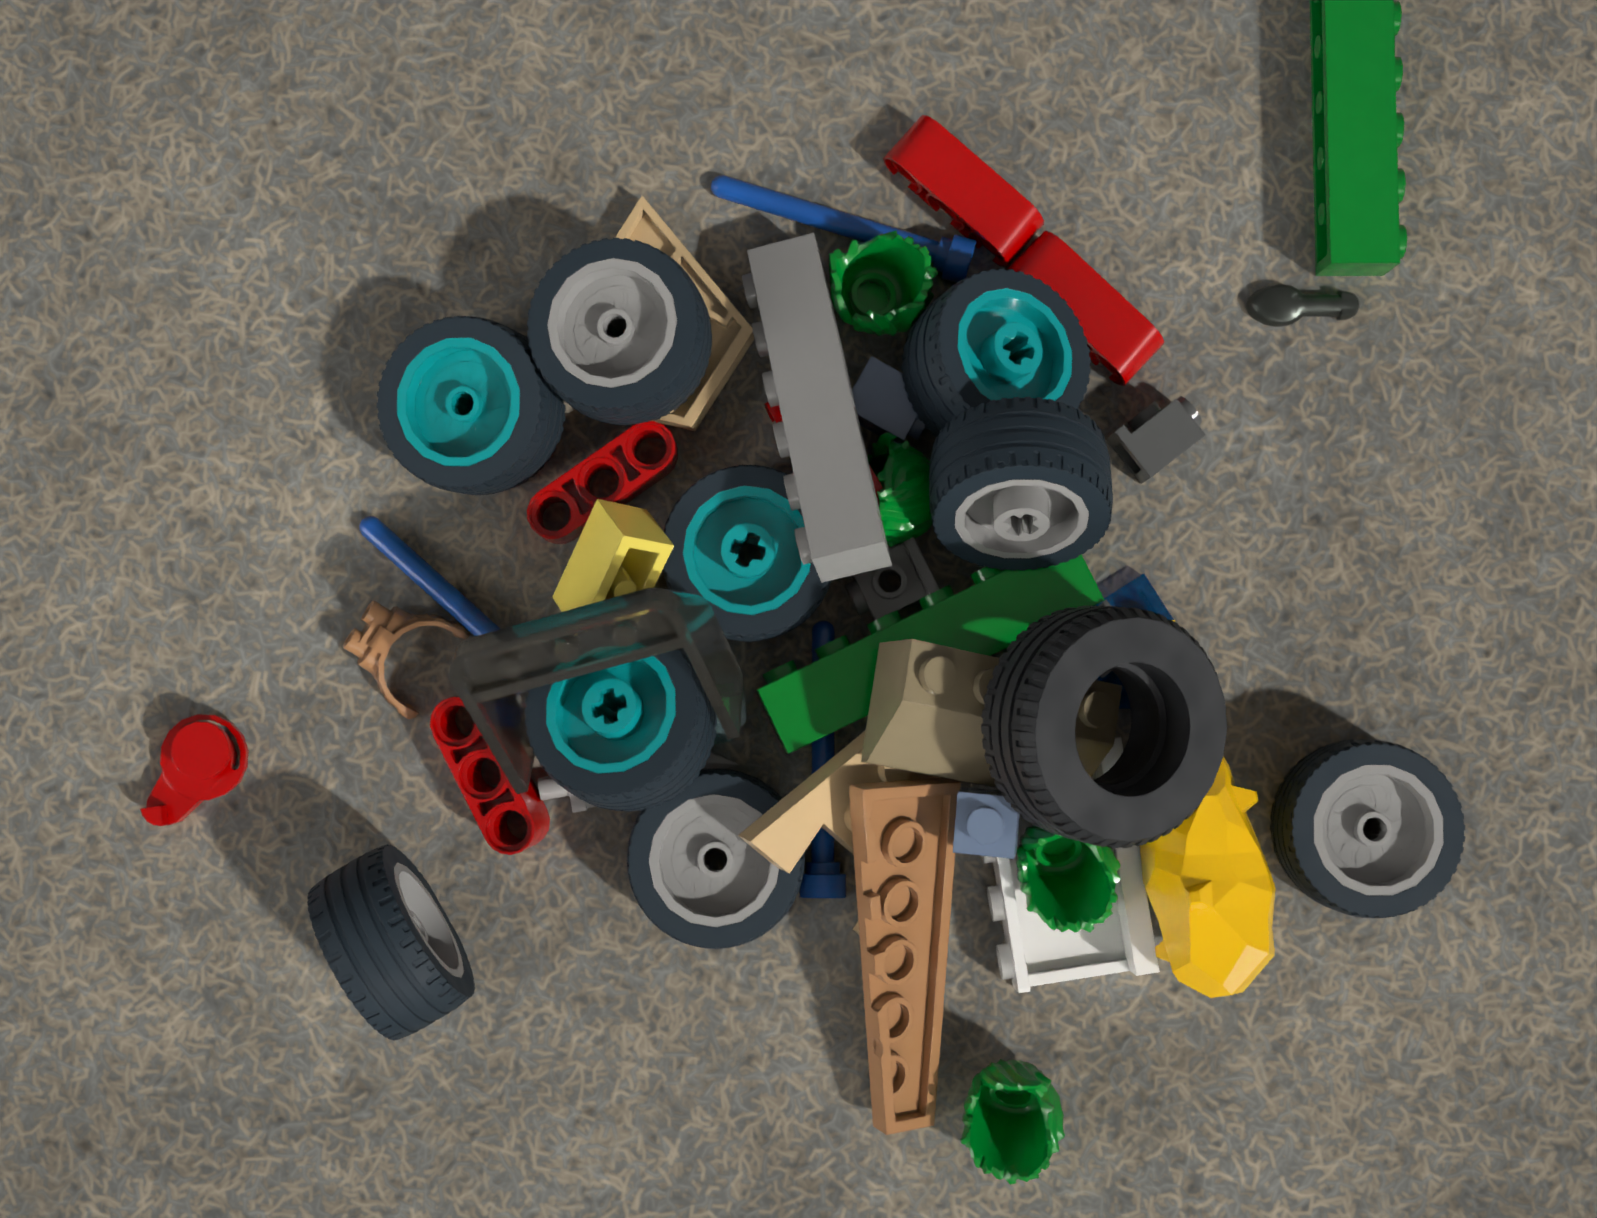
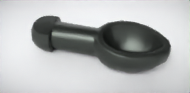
(1285, 305)

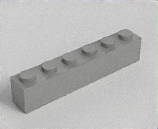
(817, 410)

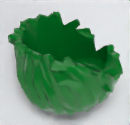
(893, 264)
(905, 489)
(1066, 879)
(1016, 1129)

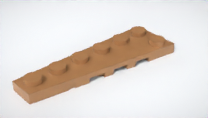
(904, 924)

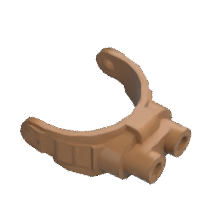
(379, 634)

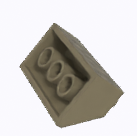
(931, 708)

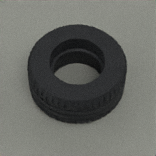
(1172, 738)

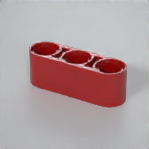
(965, 188)
(1113, 326)
(616, 456)
(487, 803)

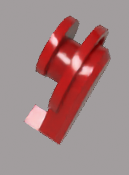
(196, 767)

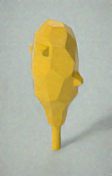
(1213, 893)

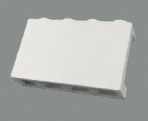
(1047, 956)

